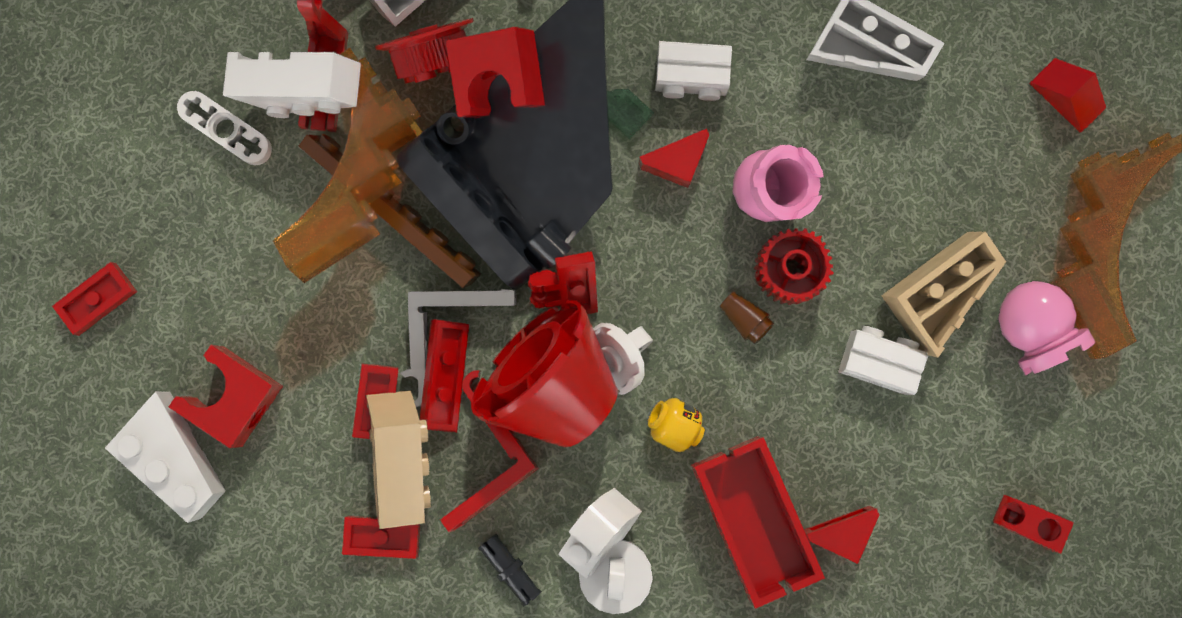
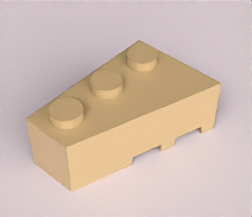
(943, 289)
(398, 459)

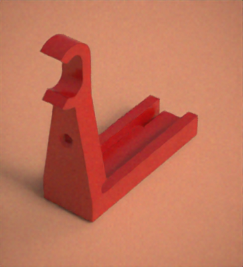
(324, 36)
(500, 485)

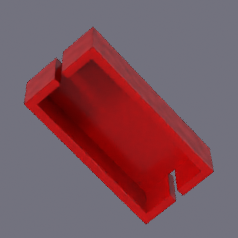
(757, 521)

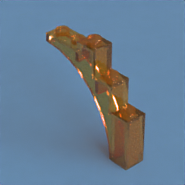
(342, 214)
(1095, 237)

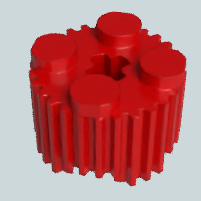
(811, 259)

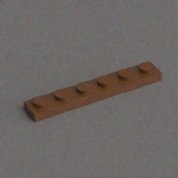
(402, 218)

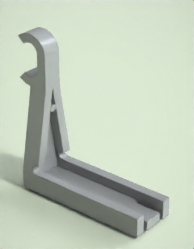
(418, 321)

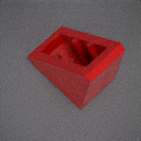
(1071, 92)
(676, 160)
(845, 534)

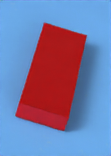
(444, 375)

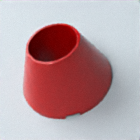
(551, 381)

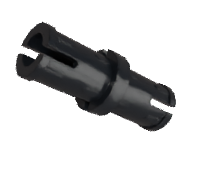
(509, 570)

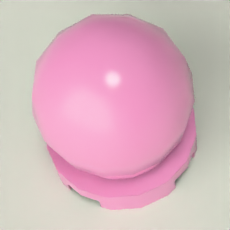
(778, 183)
(1041, 324)

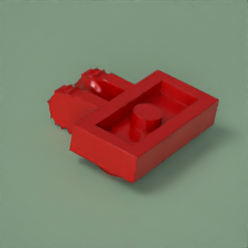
(572, 281)

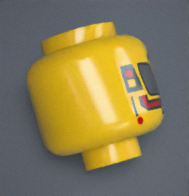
(676, 424)

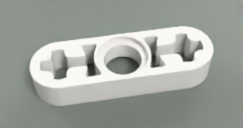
(222, 114)

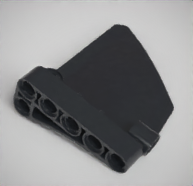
(527, 175)

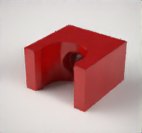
(483, 57)
(243, 403)

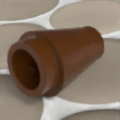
(747, 318)

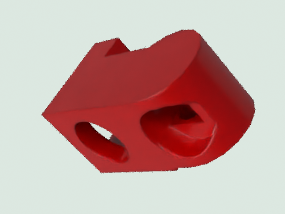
(1033, 523)

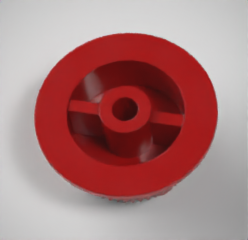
(423, 50)

